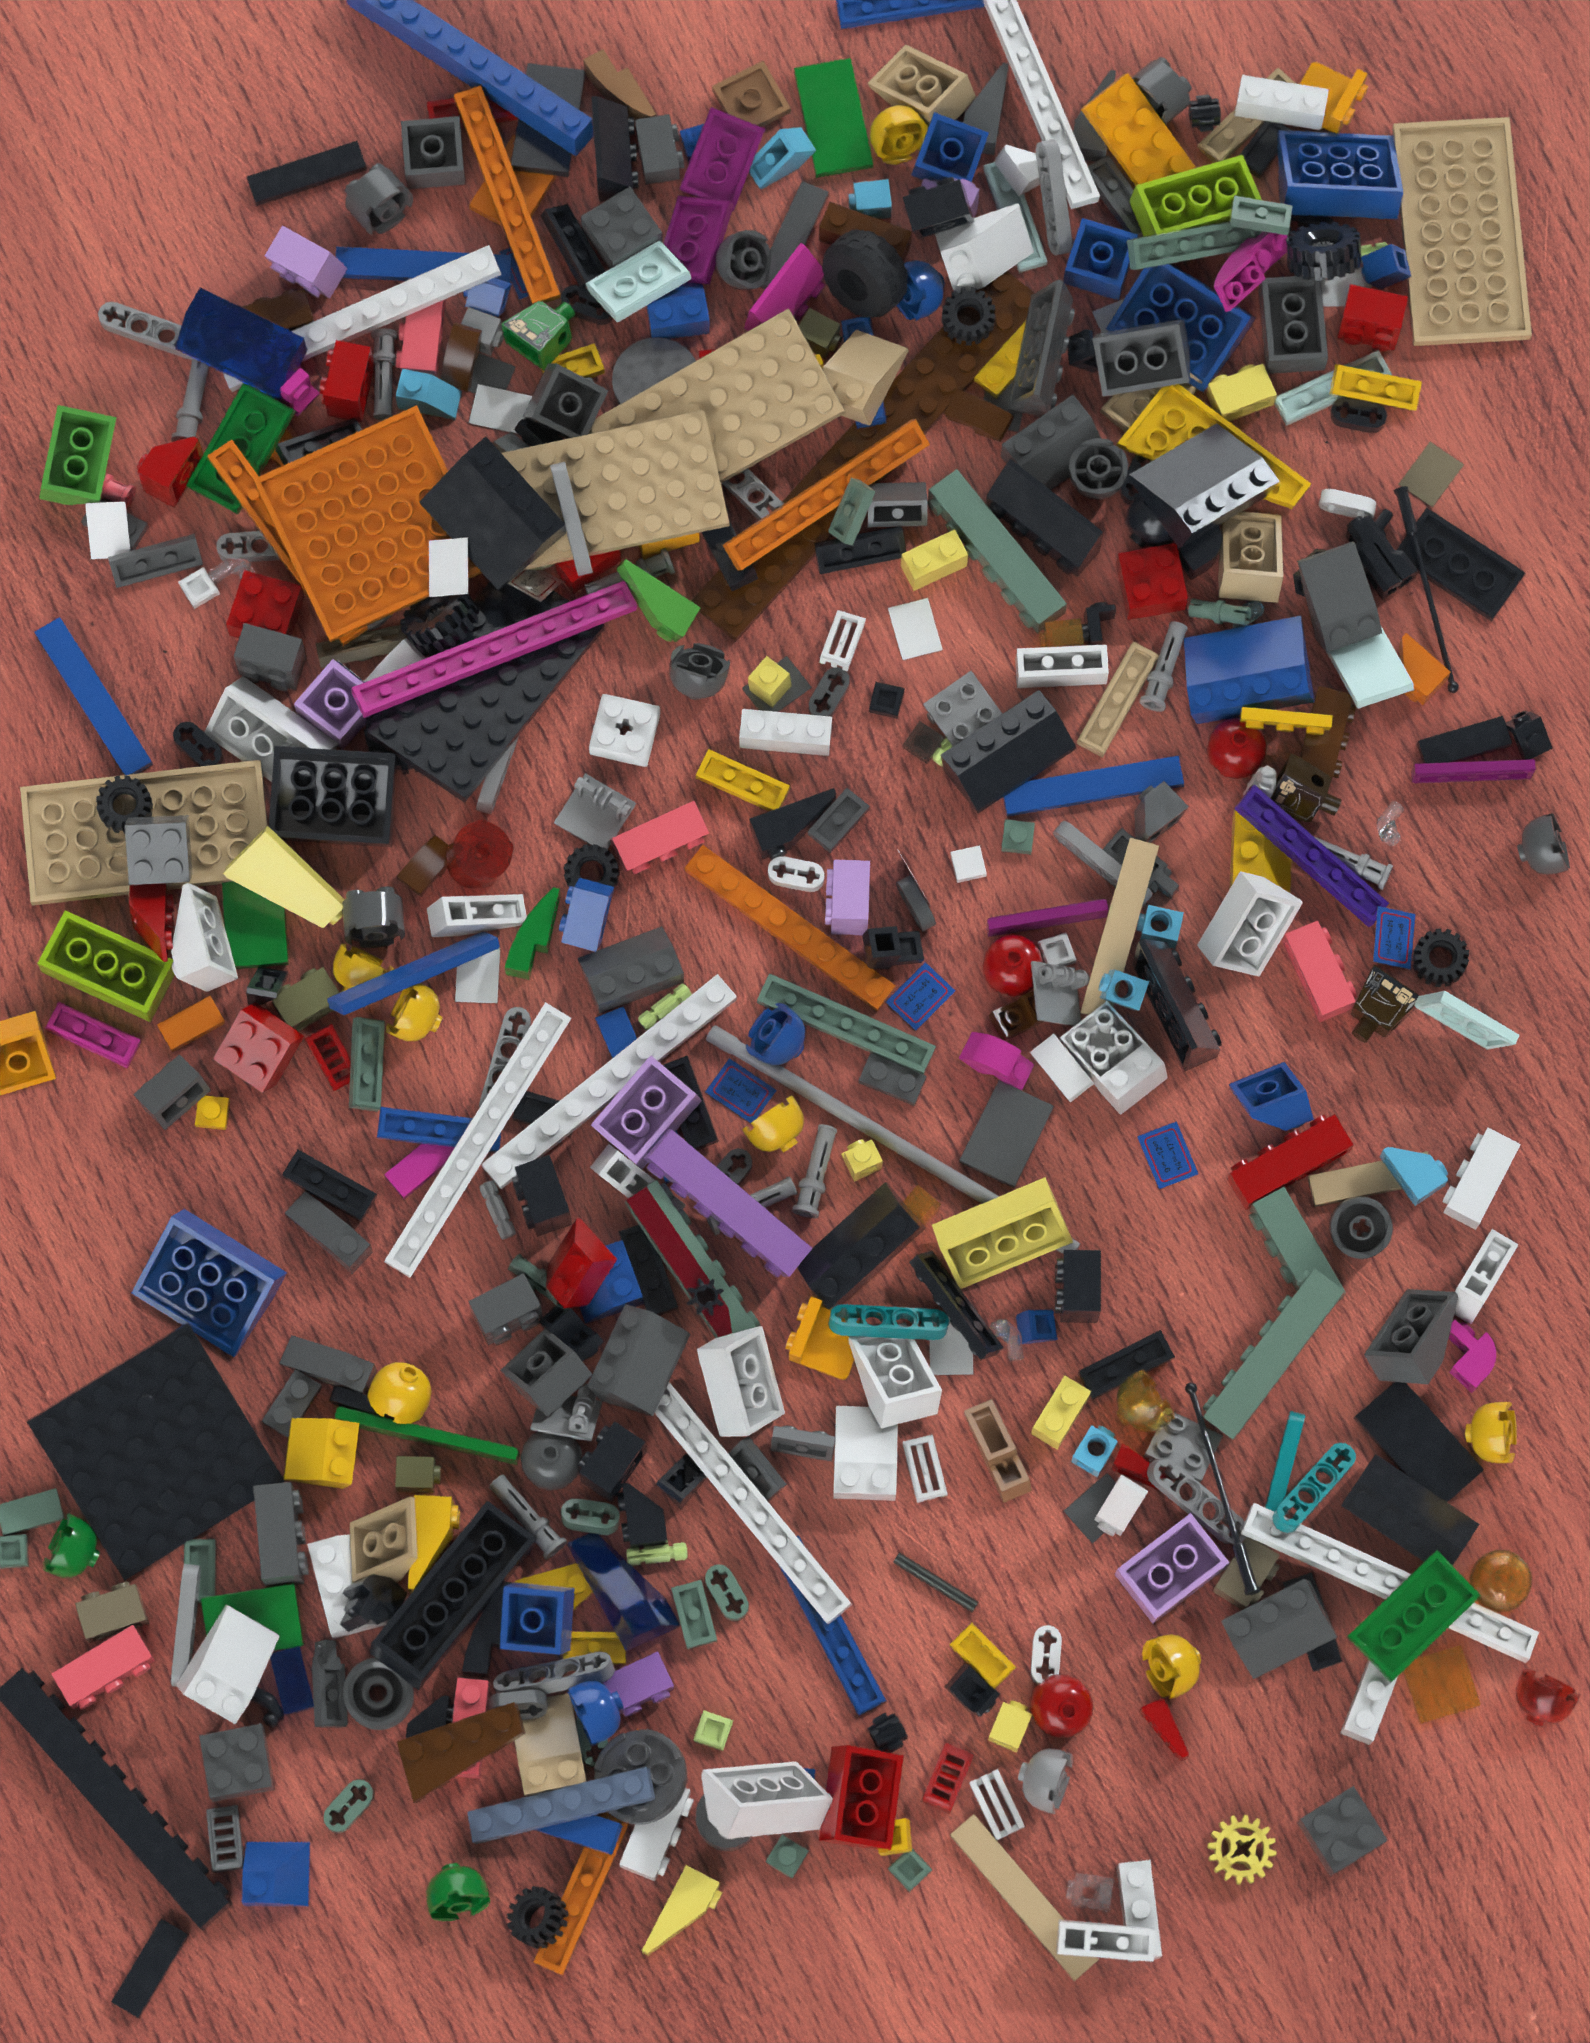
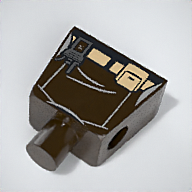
(1303, 790)
(1381, 1005)

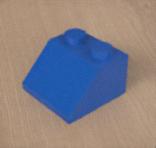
(949, 150)
(679, 313)
(616, 1290)

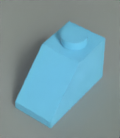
(781, 156)
(428, 393)
(1415, 1172)

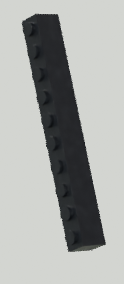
(113, 1799)

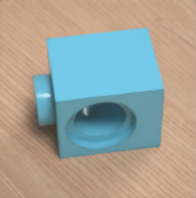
(871, 199)
(1172, 920)
(1136, 989)
(1089, 1462)

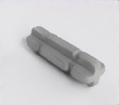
(497, 1210)

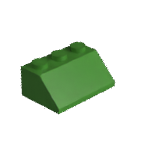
(77, 456)

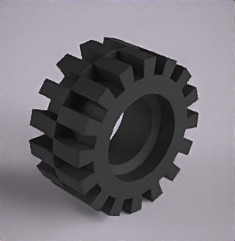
(964, 332)
(120, 787)
(591, 853)
(1440, 975)
(550, 1924)

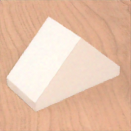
(1018, 168)

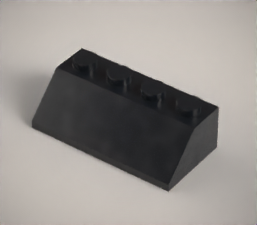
(1044, 519)
(1007, 751)
(860, 1246)
(1409, 1512)

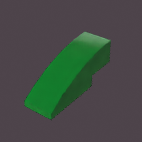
(533, 936)

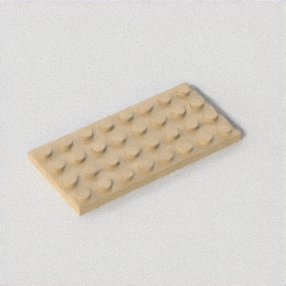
(1462, 232)
(753, 391)
(631, 483)
(81, 859)

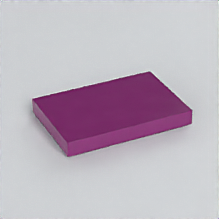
(722, 157)
(696, 234)

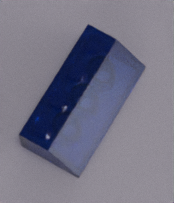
(240, 343)

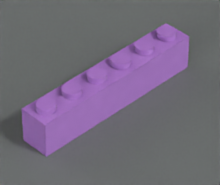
(727, 1203)

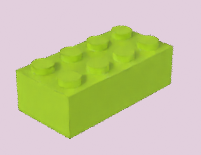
(1192, 197)
(106, 966)

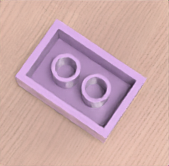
(645, 1110)
(1171, 1568)

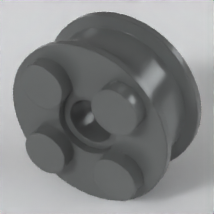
(375, 1714)

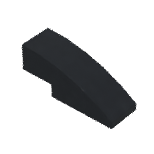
(484, 1638)

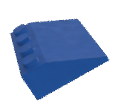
(1339, 174)
(1171, 294)
(1248, 668)
(208, 1281)

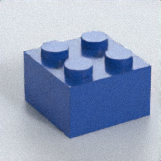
(1099, 259)
(537, 1618)

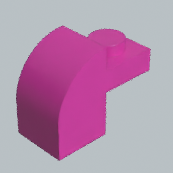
(298, 392)
(997, 1058)
(1478, 1355)

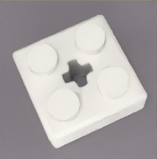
(636, 744)

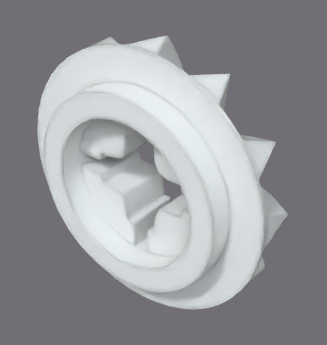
(1264, 779)

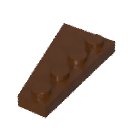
(449, 1750)

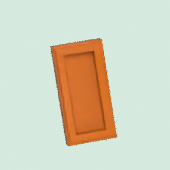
(191, 1023)

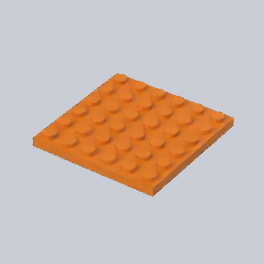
(358, 521)

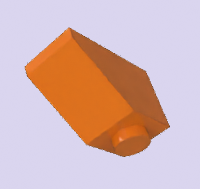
(1423, 668)

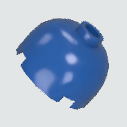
(923, 292)
(777, 1036)
(596, 1709)

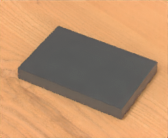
(1006, 1134)

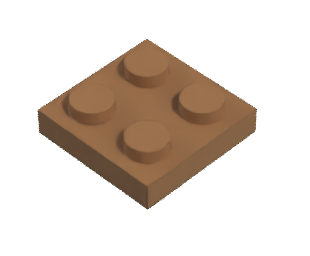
(752, 96)

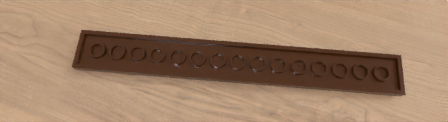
(917, 393)

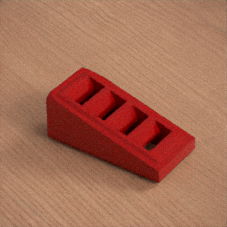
(322, 1063)
(1133, 1466)
(1162, 1722)
(937, 1801)

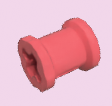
(117, 491)

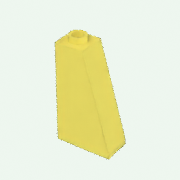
(286, 879)

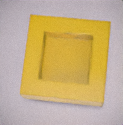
(212, 1112)
(901, 1838)

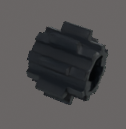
(1204, 113)
(701, 1288)
(887, 1732)

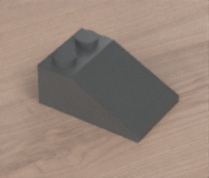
(1339, 597)
(1413, 1337)

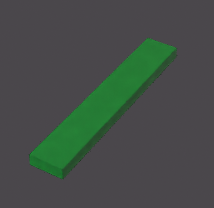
(430, 1436)

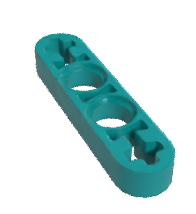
(888, 1318)
(1285, 1460)
(1314, 1487)

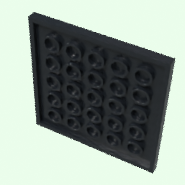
(155, 1451)

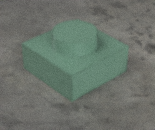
(1018, 837)
(787, 1856)

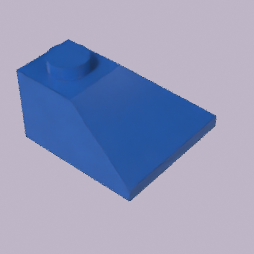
(1274, 1097)
(276, 1874)

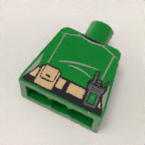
(539, 332)

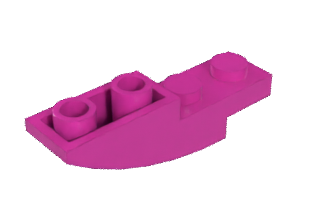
(1246, 267)

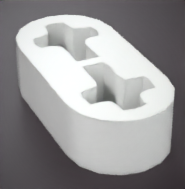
(1347, 503)
(797, 867)
(1038, 1652)

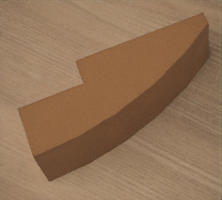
(617, 86)
(998, 1451)

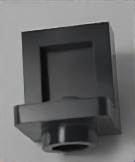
(1081, 351)
(1093, 615)
(1529, 734)
(972, 1691)

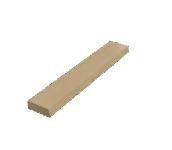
(1121, 918)
(1017, 1891)

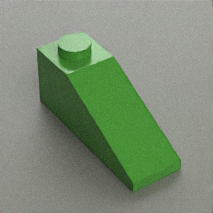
(662, 606)

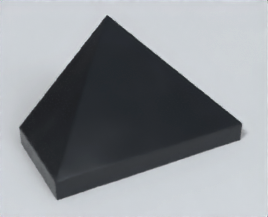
(265, 985)
(682, 1481)

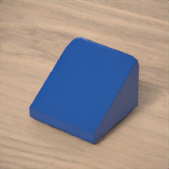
(1036, 1326)

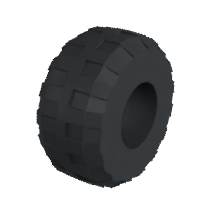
(865, 273)

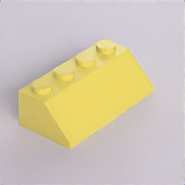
(1002, 1233)

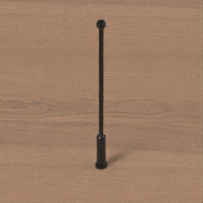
(1412, 531)
(1239, 1548)

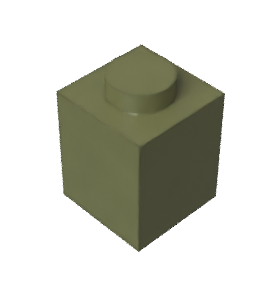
(820, 333)
(417, 1474)

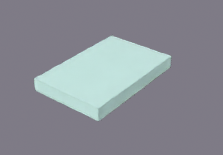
(638, 281)
(1371, 670)
(1466, 1020)

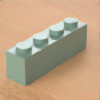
(1289, 1238)

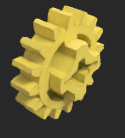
(1232, 1837)

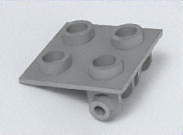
(961, 708)
(594, 812)
(1057, 992)
(573, 1419)
(1184, 1445)

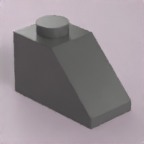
(1157, 812)

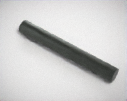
(935, 1582)

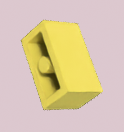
(1241, 392)
(934, 560)
(1061, 1412)

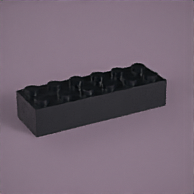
(452, 1595)

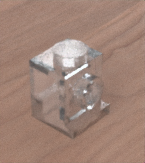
(1102, 1892)

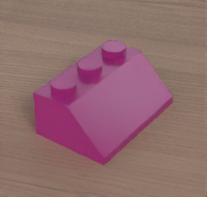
(790, 289)

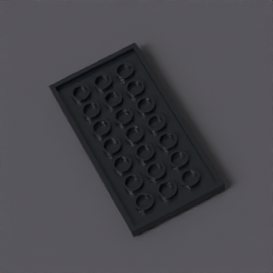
(470, 724)

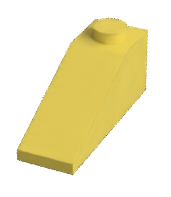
(686, 1904)

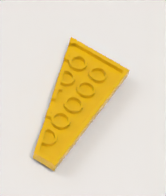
(1178, 416)

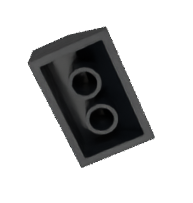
(613, 148)

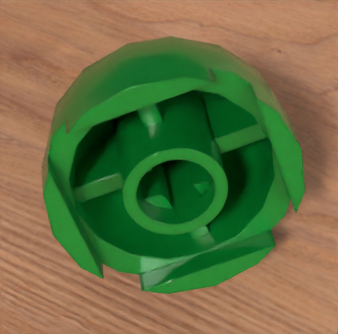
(71, 1548)
(456, 1891)

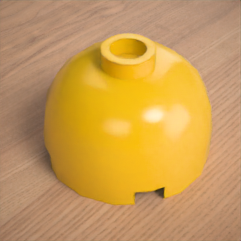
(897, 134)
(356, 967)
(415, 1013)
(777, 1127)
(400, 1392)
(1493, 1432)
(1172, 1665)

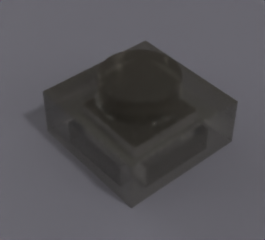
(923, 742)

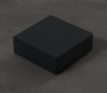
(886, 700)

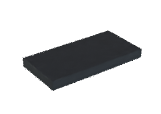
(532, 149)
(1463, 565)
(1418, 1441)

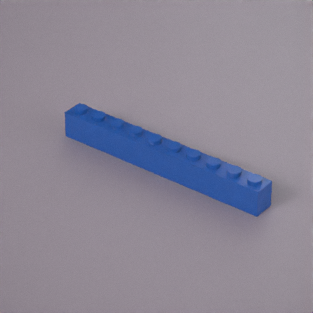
(478, 67)

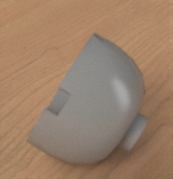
(1046, 1779)

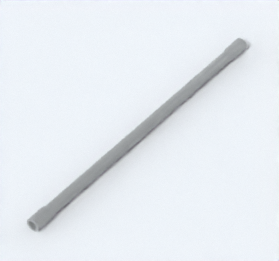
(732, 1045)

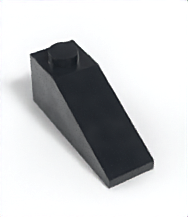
(784, 827)

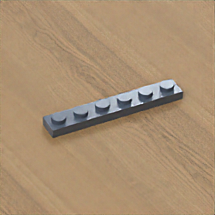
(561, 1805)

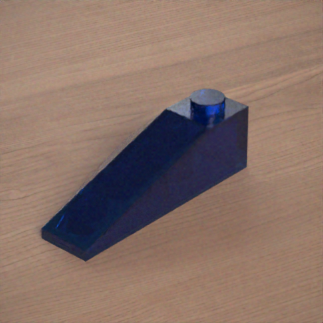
(626, 1597)

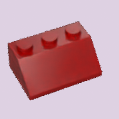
(864, 1797)

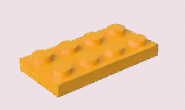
(1135, 132)

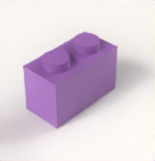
(640, 1683)

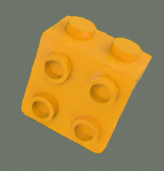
(1341, 95)
(817, 1345)

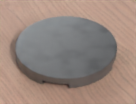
(646, 365)
(667, 1770)

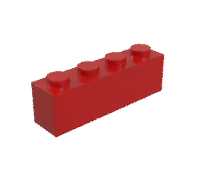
(1290, 1161)

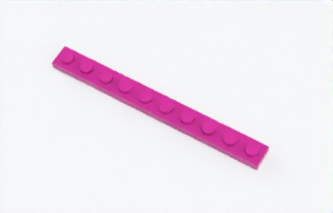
(493, 649)

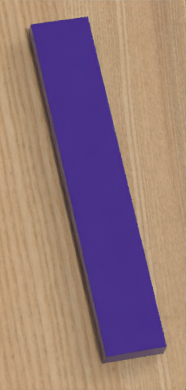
(1310, 855)

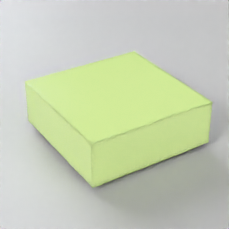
(713, 1730)

